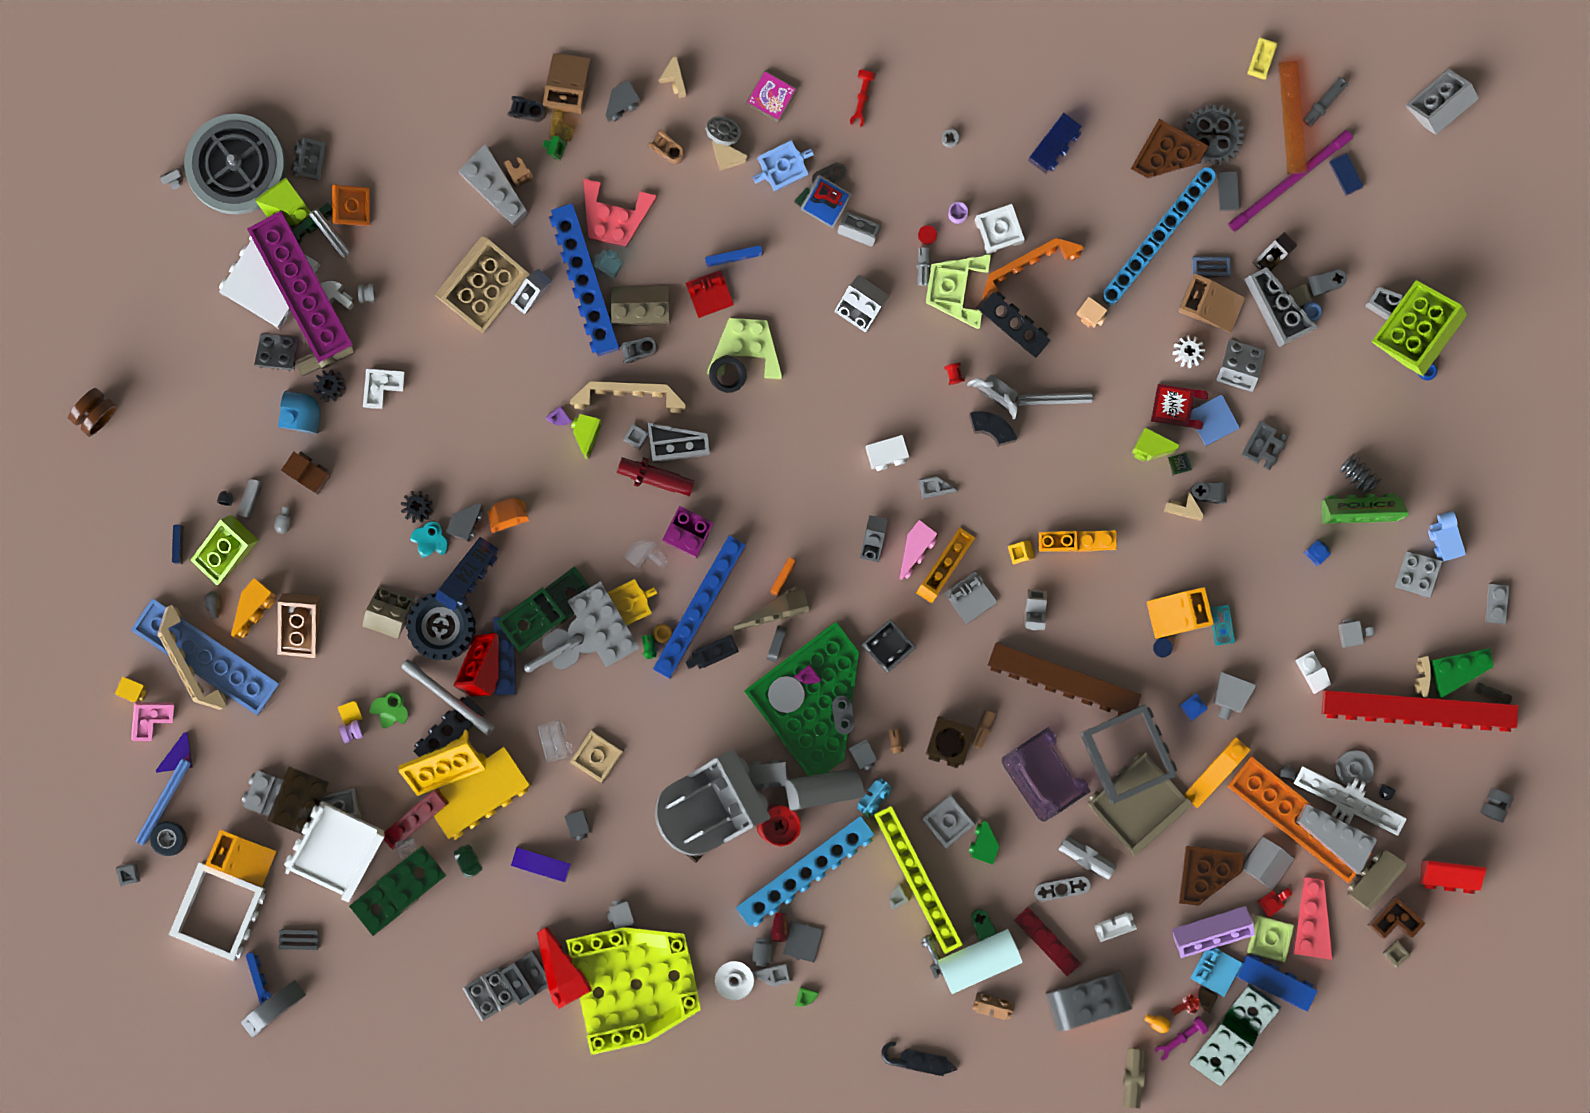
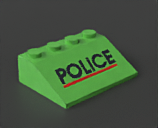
(1363, 509)

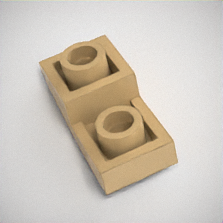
(1422, 684)

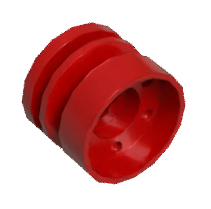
(789, 827)

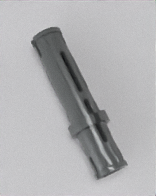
(1320, 107)

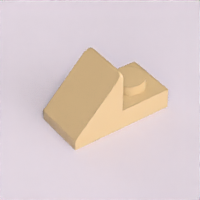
(673, 73)
(1190, 510)

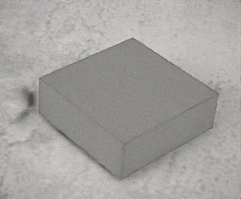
(635, 436)

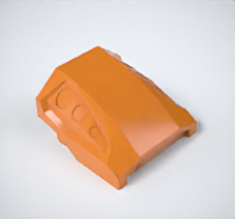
(507, 514)

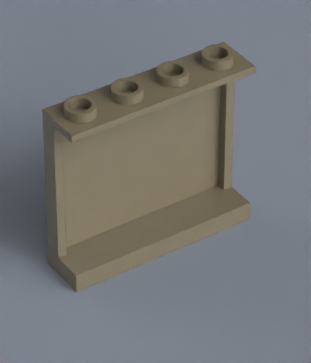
(1144, 815)

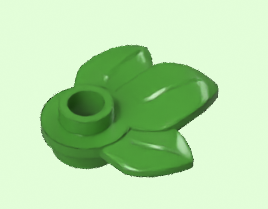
(388, 712)

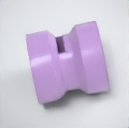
(956, 210)
(351, 731)

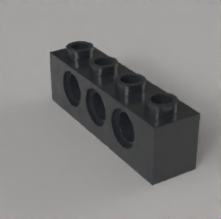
(988, 309)
(449, 718)

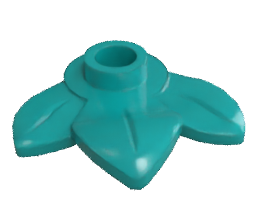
(429, 542)

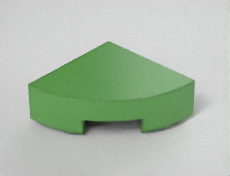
(805, 997)

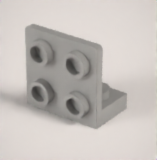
(1241, 365)

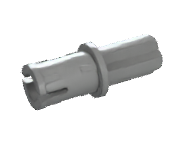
(923, 266)

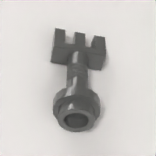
(928, 941)

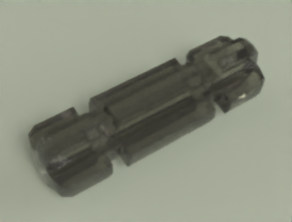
(1493, 693)

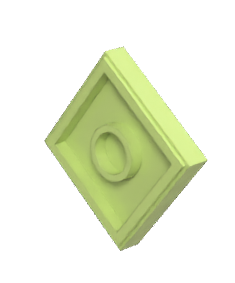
(1270, 938)

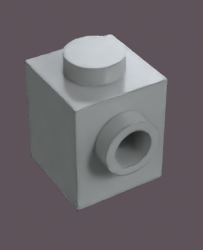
(620, 914)

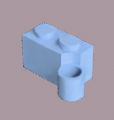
(1446, 537)

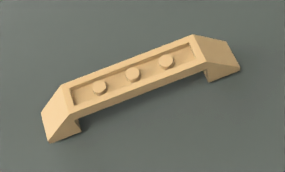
(583, 397)
(170, 618)

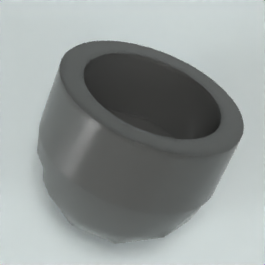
(1287, 772)

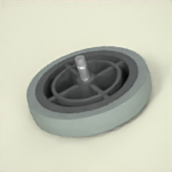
(234, 162)

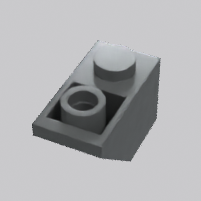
(622, 99)
(464, 522)
(873, 538)

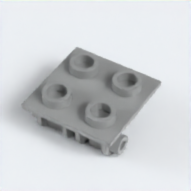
(1418, 574)
(970, 597)

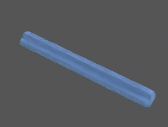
(163, 801)

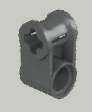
(1324, 283)
(636, 349)
(1212, 492)

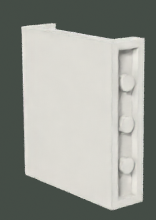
(254, 287)
(334, 849)

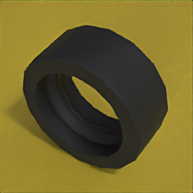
(713, 374)

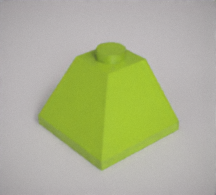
(285, 199)
(586, 432)

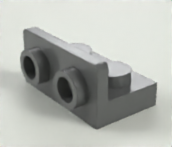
(308, 158)

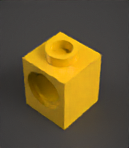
(131, 690)

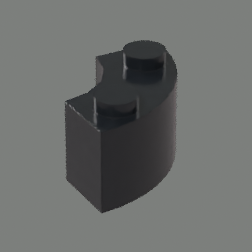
(994, 426)

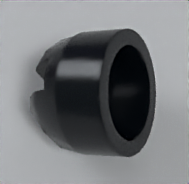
(225, 498)
(1386, 792)

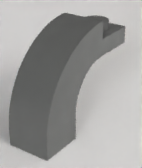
(273, 1008)

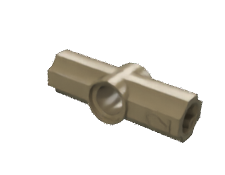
(309, 362)
(1133, 1078)

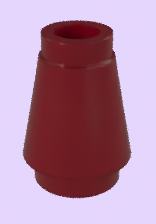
(779, 928)

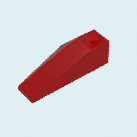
(562, 978)

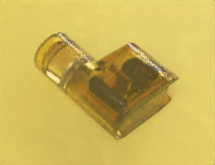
(558, 128)

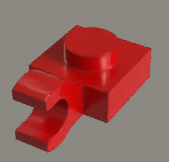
(1272, 903)

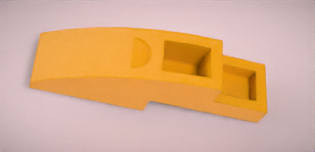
(1077, 541)

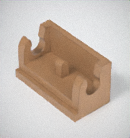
(519, 174)

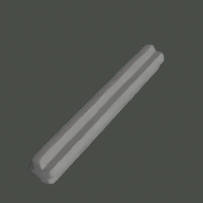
(1054, 398)

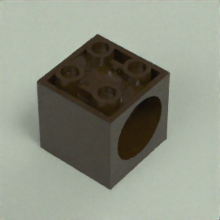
(965, 735)

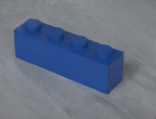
(1276, 983)

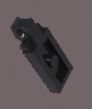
(713, 653)

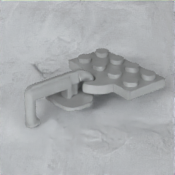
(600, 627)

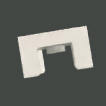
(999, 229)

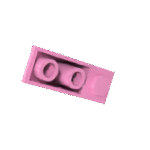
(916, 543)

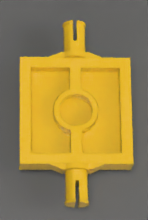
(631, 601)

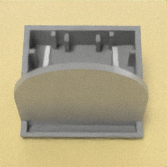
(710, 806)

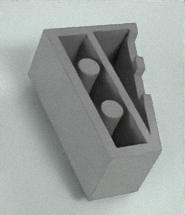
(676, 444)

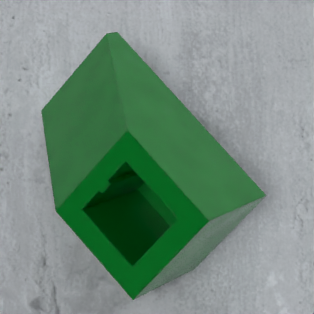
(986, 846)

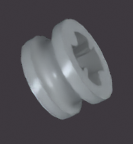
(944, 139)

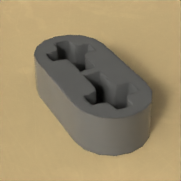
(776, 643)

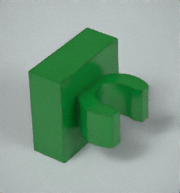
(555, 147)

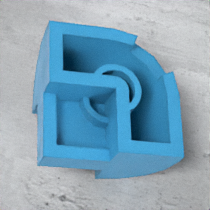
(299, 412)

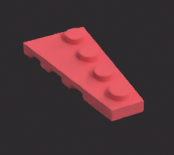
(1313, 926)

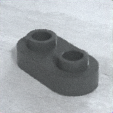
(843, 715)

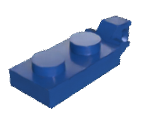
(258, 979)

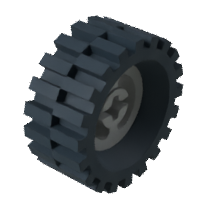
(436, 647)

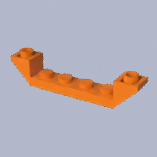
(1068, 249)

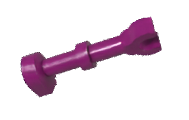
(1182, 1037)

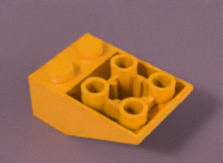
(252, 603)
(1180, 613)
(240, 858)

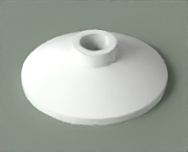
(734, 991)

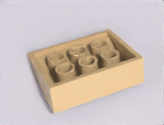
(482, 284)

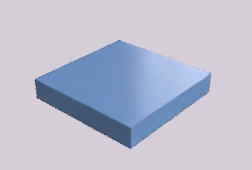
(1216, 420)

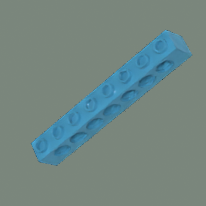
(747, 910)

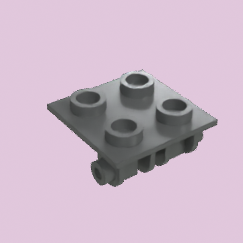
(276, 352)

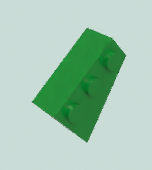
(1457, 670)

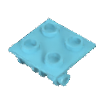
(1216, 971)

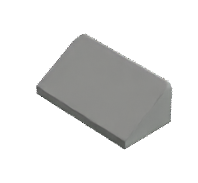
(859, 229)
(249, 498)

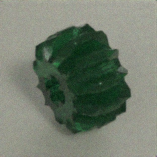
(468, 861)

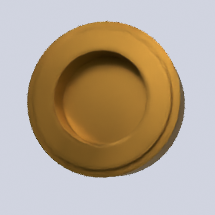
(662, 633)

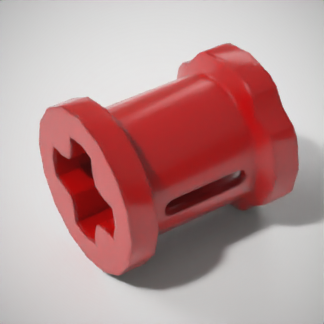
(954, 373)

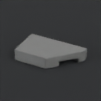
(935, 487)
(773, 975)

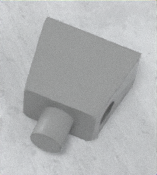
(1231, 694)

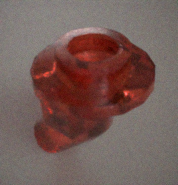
(1189, 1003)

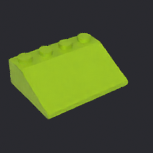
(1420, 327)

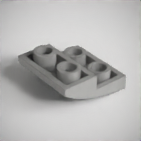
(488, 994)

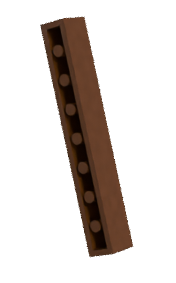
(1062, 679)

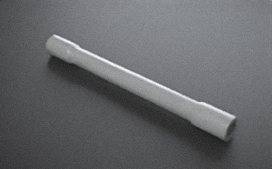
(478, 721)

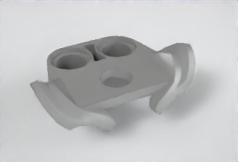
(997, 392)

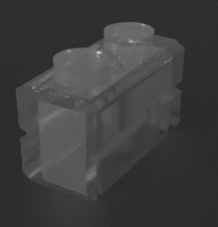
(554, 741)

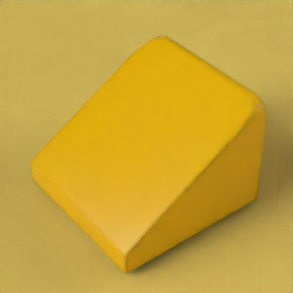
(1021, 552)
(350, 712)

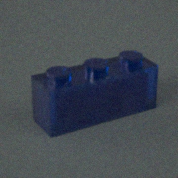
(1055, 144)

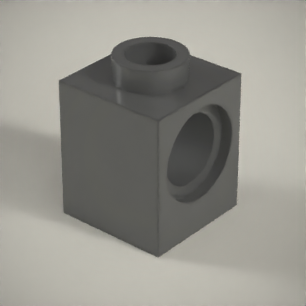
(577, 825)

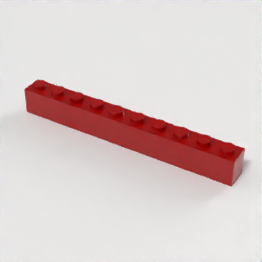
(1419, 710)

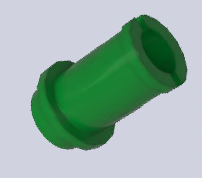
(649, 648)

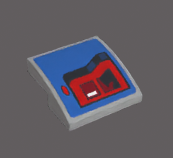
(825, 201)

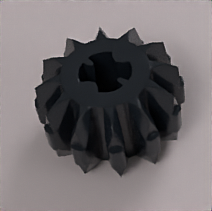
(323, 383)
(412, 512)

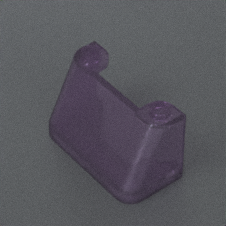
(1043, 776)

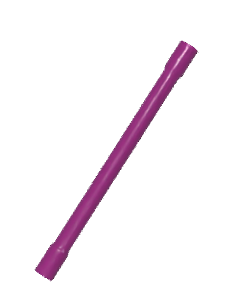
(1244, 217)

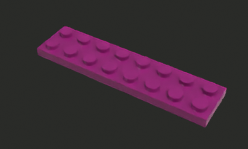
(300, 287)

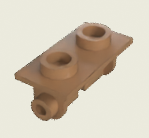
(1002, 1007)

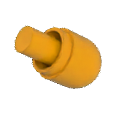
(1158, 1023)

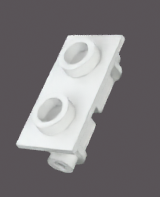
(1110, 929)

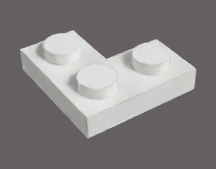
(378, 381)

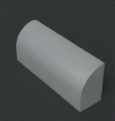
(824, 789)

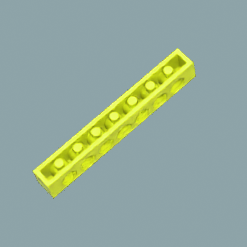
(918, 880)

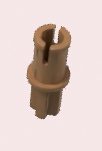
(983, 729)

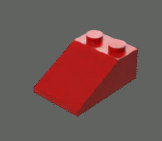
(480, 667)

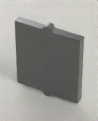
(802, 942)

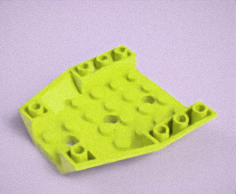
(626, 1014)

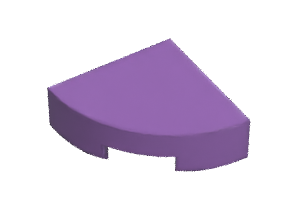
(559, 417)

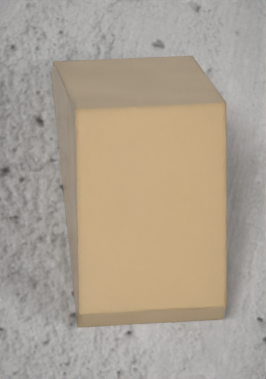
(728, 156)

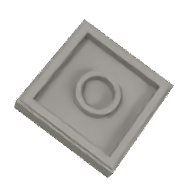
(948, 821)

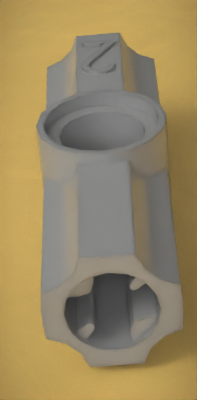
(1087, 857)

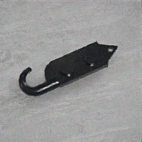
(918, 1061)

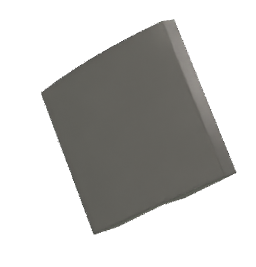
(525, 977)

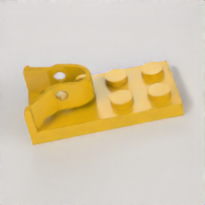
(443, 766)

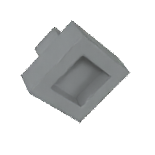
(171, 177)

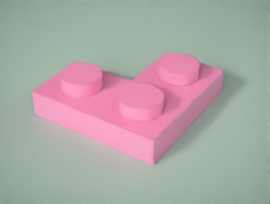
(148, 713)

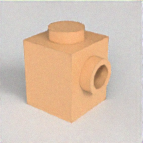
(1092, 313)

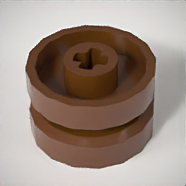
(92, 412)

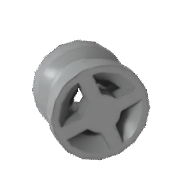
(366, 293)

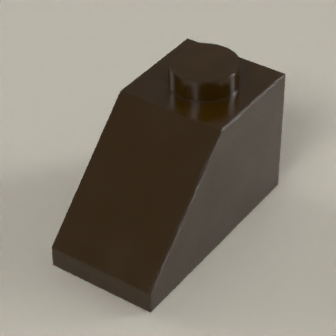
(1275, 252)

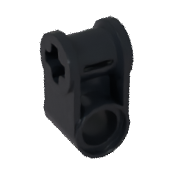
(522, 109)

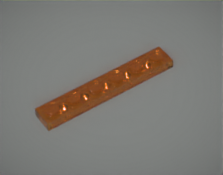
(1292, 117)

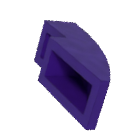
(541, 864)

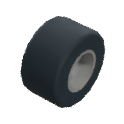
(163, 834)

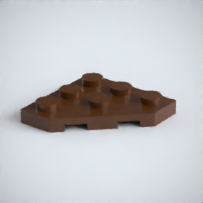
(1168, 151)
(1207, 872)

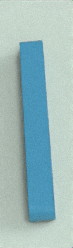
(1163, 228)

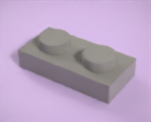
(1497, 604)

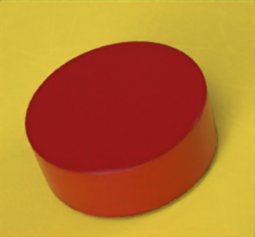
(927, 235)

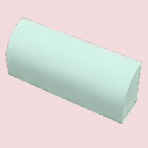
(979, 961)

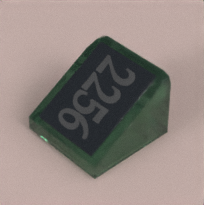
(1179, 464)

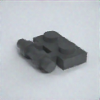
(1259, 442)

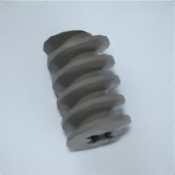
(1359, 474)

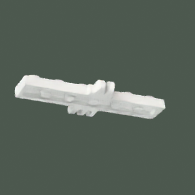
(1349, 800)

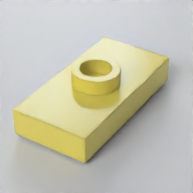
(1262, 58)

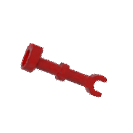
(862, 97)

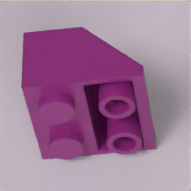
(687, 532)

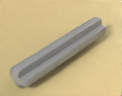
(329, 232)

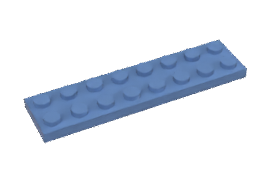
(210, 660)

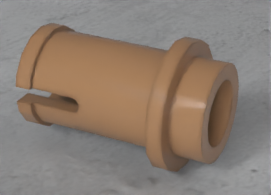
(896, 741)

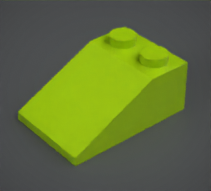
(224, 549)

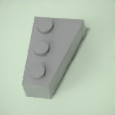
(767, 775)

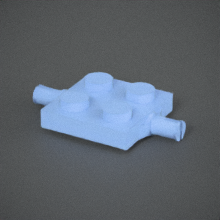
(782, 166)

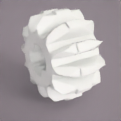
(1193, 347)

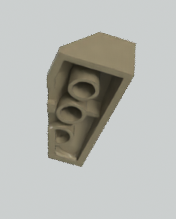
(785, 606)

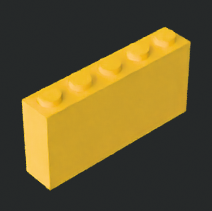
(481, 794)

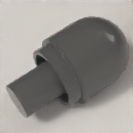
(213, 604)

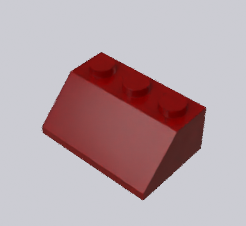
(1452, 876)

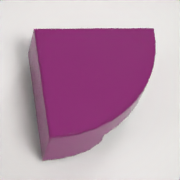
(808, 676)

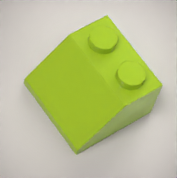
(1152, 446)

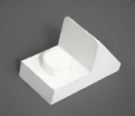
(1313, 672)

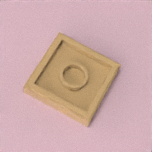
(596, 756)

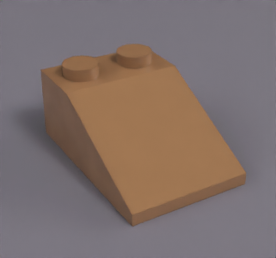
(298, 625)

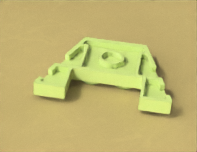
(948, 287)
(748, 339)

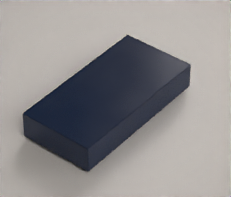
(1346, 174)
(177, 544)

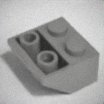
(861, 303)

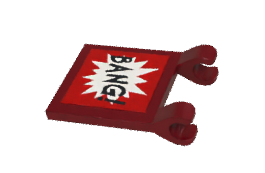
(1175, 404)

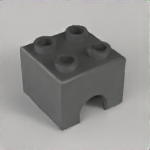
(888, 646)

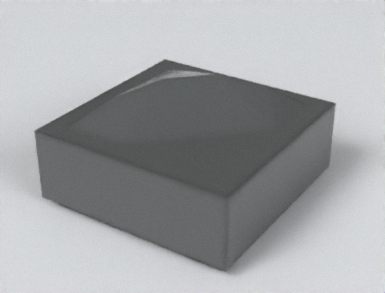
(128, 874)

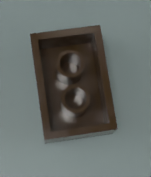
(296, 800)

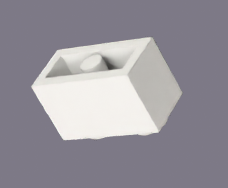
(887, 453)

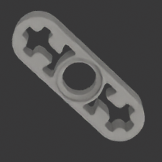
(1066, 881)

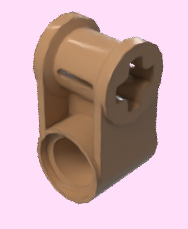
(664, 146)

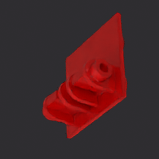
(709, 294)

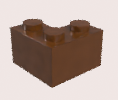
(304, 472)
(1396, 914)

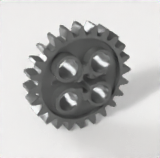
(1212, 118)

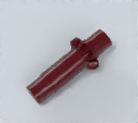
(654, 476)

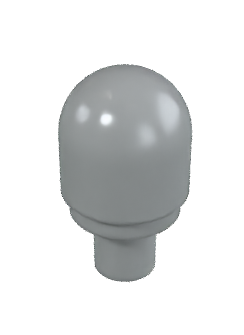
(283, 521)

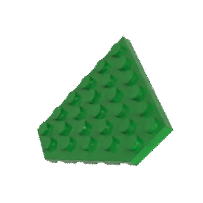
(811, 729)

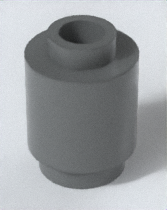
(762, 952)

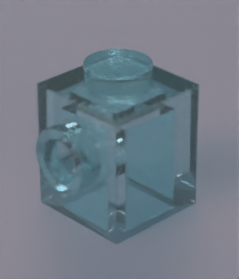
(607, 263)

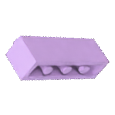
(1213, 932)

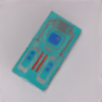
(1222, 625)

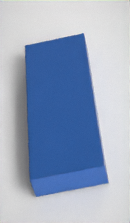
(733, 256)

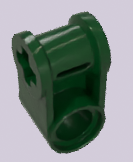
(986, 928)

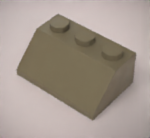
(640, 305)
(1376, 879)

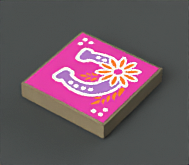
(771, 96)

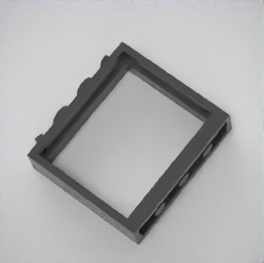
(1100, 767)

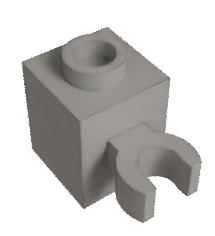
(1352, 634)

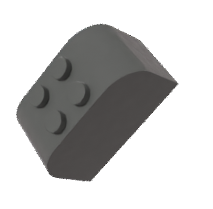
(1088, 1001)

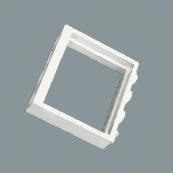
(244, 932)

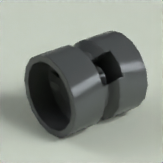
(1497, 805)

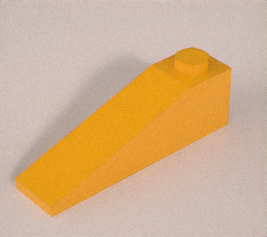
(945, 565)
(1217, 772)

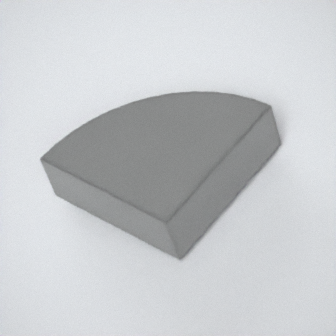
(898, 897)

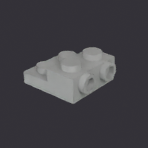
(262, 792)

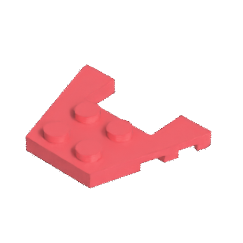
(613, 223)

